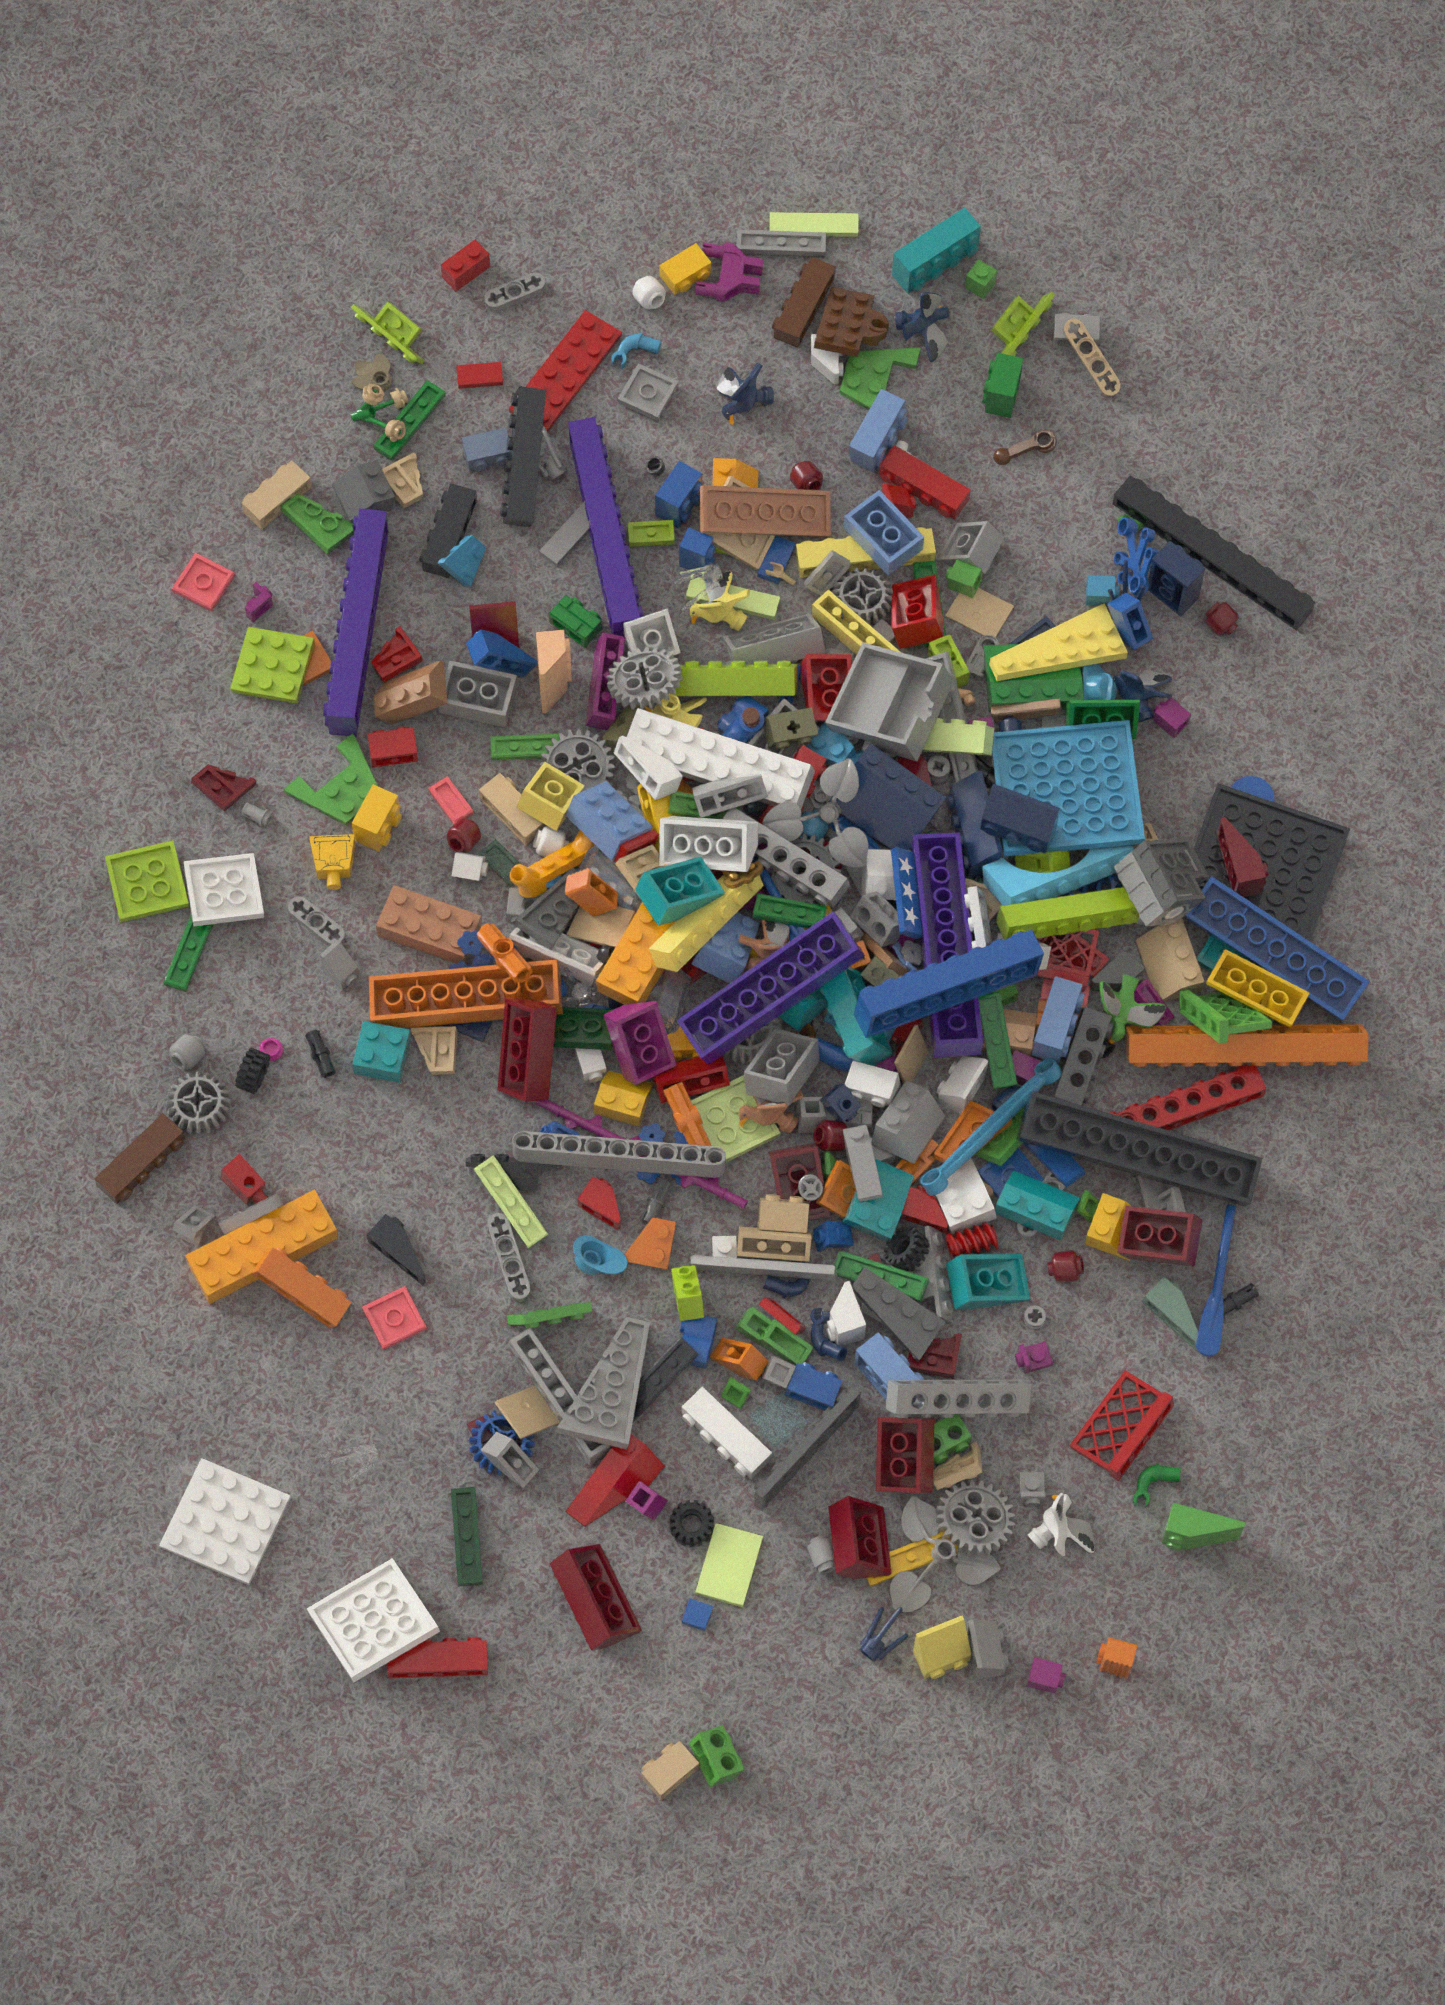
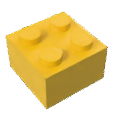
(376, 818)

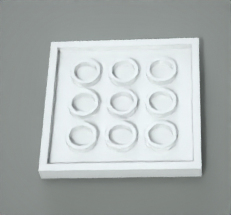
(225, 1521)
(373, 1620)

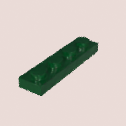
(466, 1536)

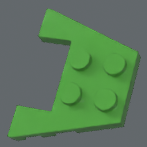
(871, 372)
(345, 792)

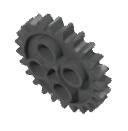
(816, 850)

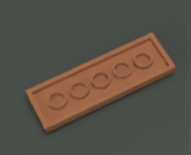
(765, 511)

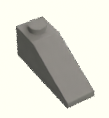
(728, 793)
(862, 1163)

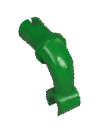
(1152, 1474)

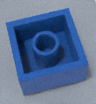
(679, 494)

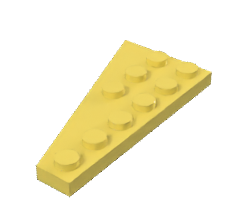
(1075, 643)

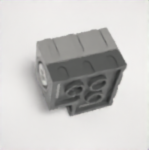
(1163, 879)

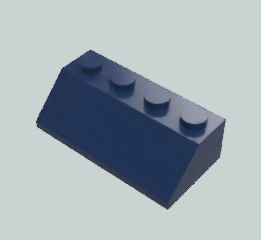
(967, 804)

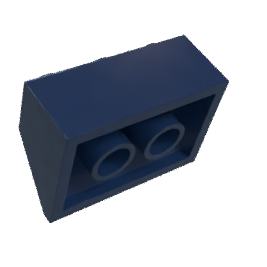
(1020, 819)

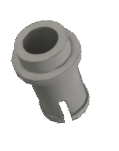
(262, 817)

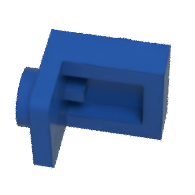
(832, 1235)

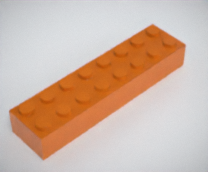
(458, 994)

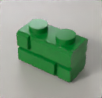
(575, 620)

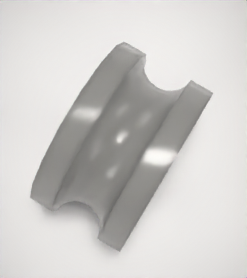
(1028, 1313)

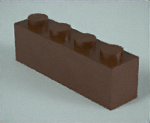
(804, 302)
(140, 1158)

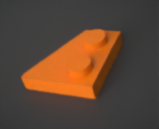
(653, 1244)

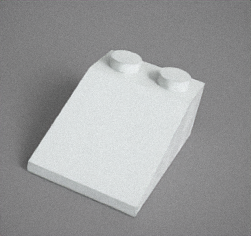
(965, 1199)

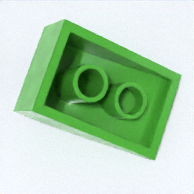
(1197, 1528)

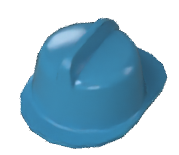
(1098, 684)
(598, 1257)

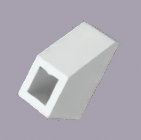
(826, 362)

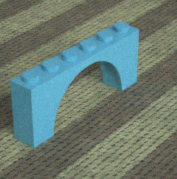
(1017, 886)

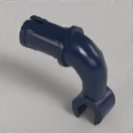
(784, 1288)
(819, 1341)

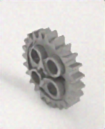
(662, 675)
(567, 748)
(961, 1531)

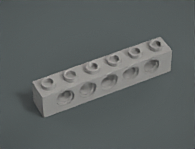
(827, 894)
(552, 1387)
(902, 1391)

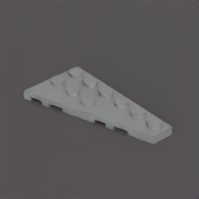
(609, 1396)

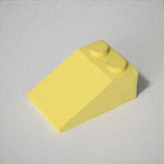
(942, 1648)

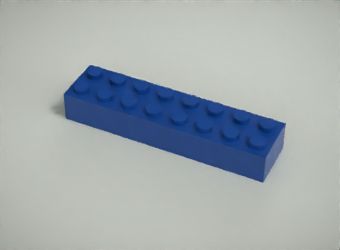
(1277, 949)
(948, 983)

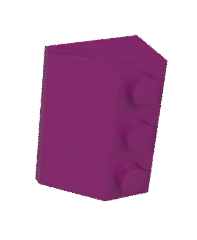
(640, 1041)

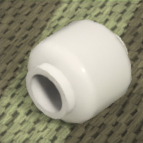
(649, 292)
(549, 841)

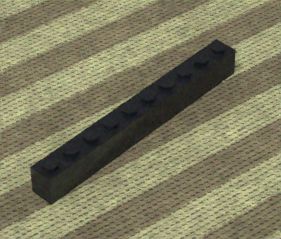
(1214, 552)

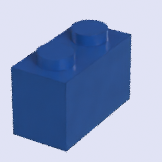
(696, 550)
(1130, 620)
(813, 1386)

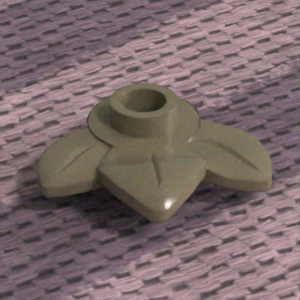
(371, 372)

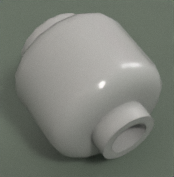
(187, 1052)

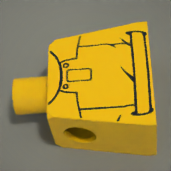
(333, 857)

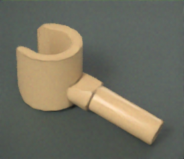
(778, 571)

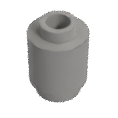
(822, 1554)

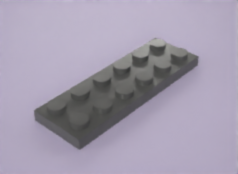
(801, 1453)

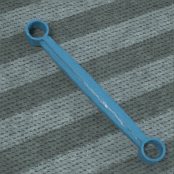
(936, 1180)

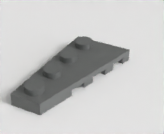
(548, 914)
(899, 1313)

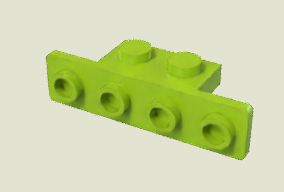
(1018, 320)
(395, 326)

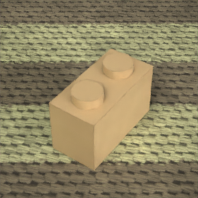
(783, 1214)
(669, 1769)

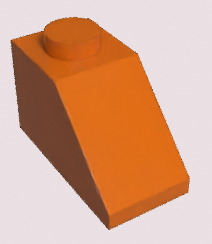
(740, 1358)

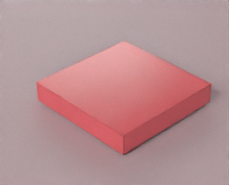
(203, 582)
(394, 1318)

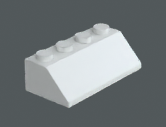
(719, 842)
(568, 951)

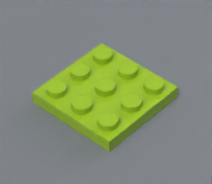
(272, 665)
(146, 881)

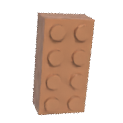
(426, 924)

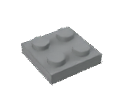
(648, 392)

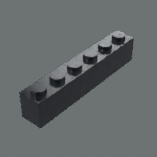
(523, 457)

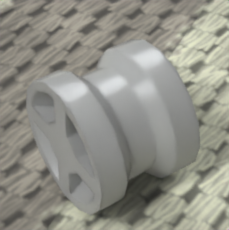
(936, 774)
(813, 1190)

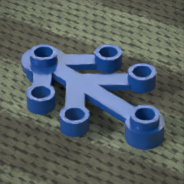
(1128, 528)

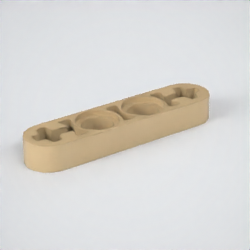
(1095, 355)

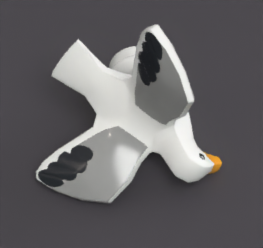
(1060, 1527)

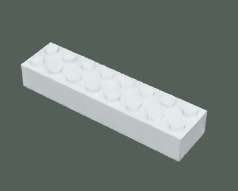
(714, 757)

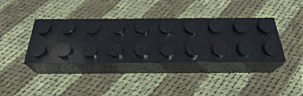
(1139, 1149)

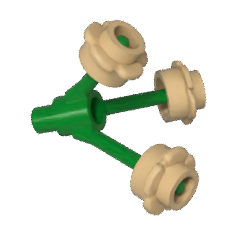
(372, 396)

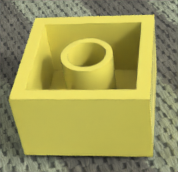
(549, 796)

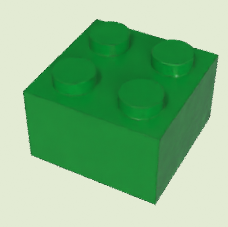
(1002, 385)

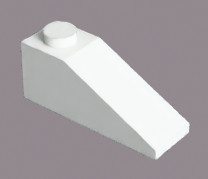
(649, 768)

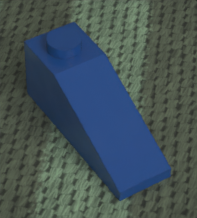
(498, 654)

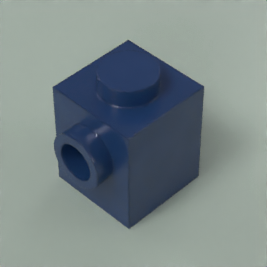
(841, 1103)

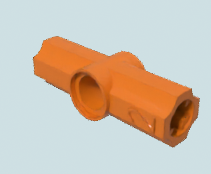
(504, 953)
(686, 1115)

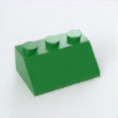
(1100, 711)

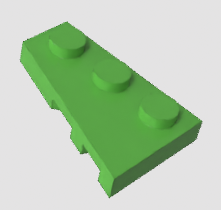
(318, 524)

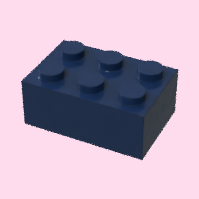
(1175, 578)

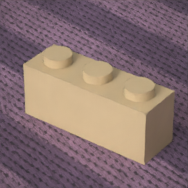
(266, 501)
(502, 800)
(773, 1244)

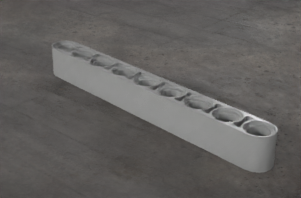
(608, 1147)

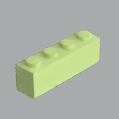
(960, 738)

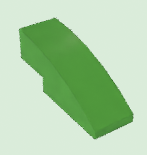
(773, 1336)

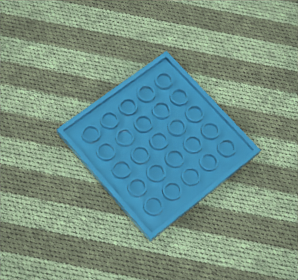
(1082, 772)

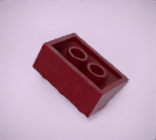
(859, 1539)

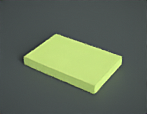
(729, 1565)

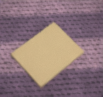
(981, 613)
(603, 928)
(911, 1056)
(527, 1412)

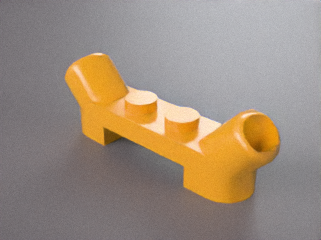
(533, 879)

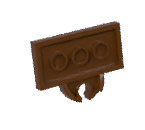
(849, 323)

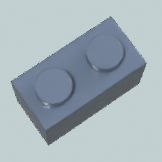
(486, 449)

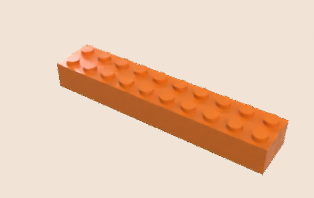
(1277, 1044)

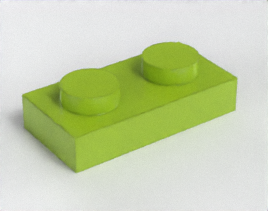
(651, 533)

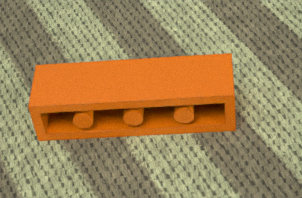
(301, 1287)

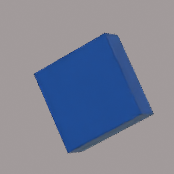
(697, 1614)

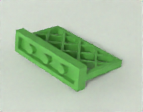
(1220, 1014)

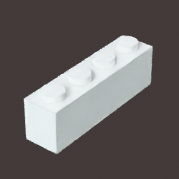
(726, 1433)

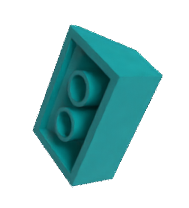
(1036, 1205)

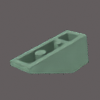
(1171, 1307)

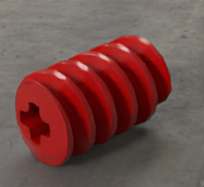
(972, 1240)

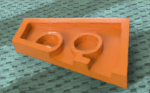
(965, 1125)

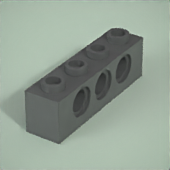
(1087, 1020)

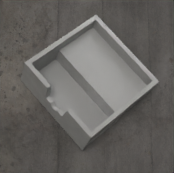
(890, 700)

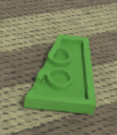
(1004, 1144)
(554, 1315)

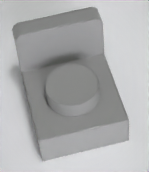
(1031, 1488)

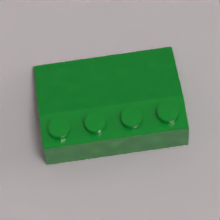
(1058, 684)

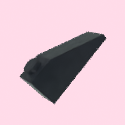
(392, 1241)

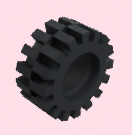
(252, 1070)
(906, 1249)
(685, 1510)

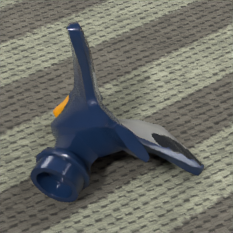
(923, 322)
(743, 392)
(1142, 688)

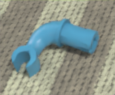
(635, 341)

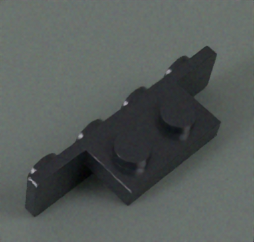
(522, 1174)

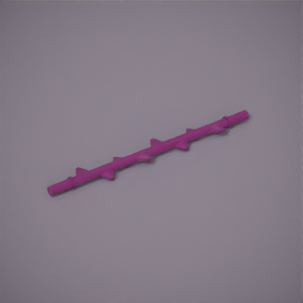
(595, 1126)

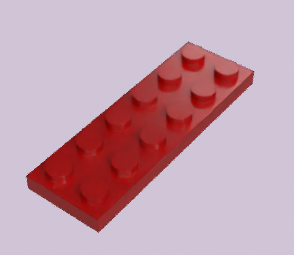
(573, 364)

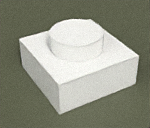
(724, 1246)

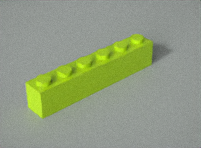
(738, 679)
(1068, 914)

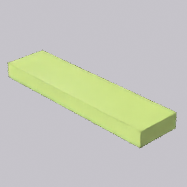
(832, 223)
(755, 604)
(511, 1201)

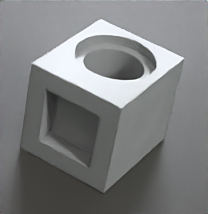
(778, 1372)

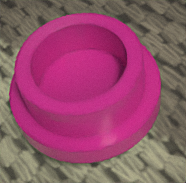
(272, 1047)

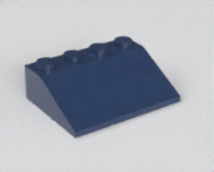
(890, 800)

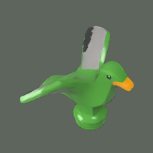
(1126, 1010)

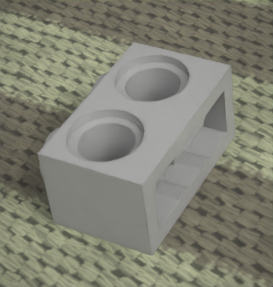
(877, 918)

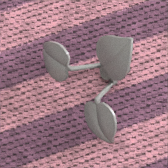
(842, 783)
(919, 1523)

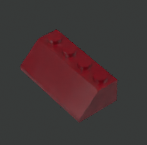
(527, 1049)
(595, 1596)

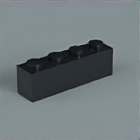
(449, 527)

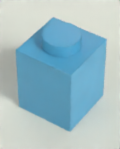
(1097, 589)

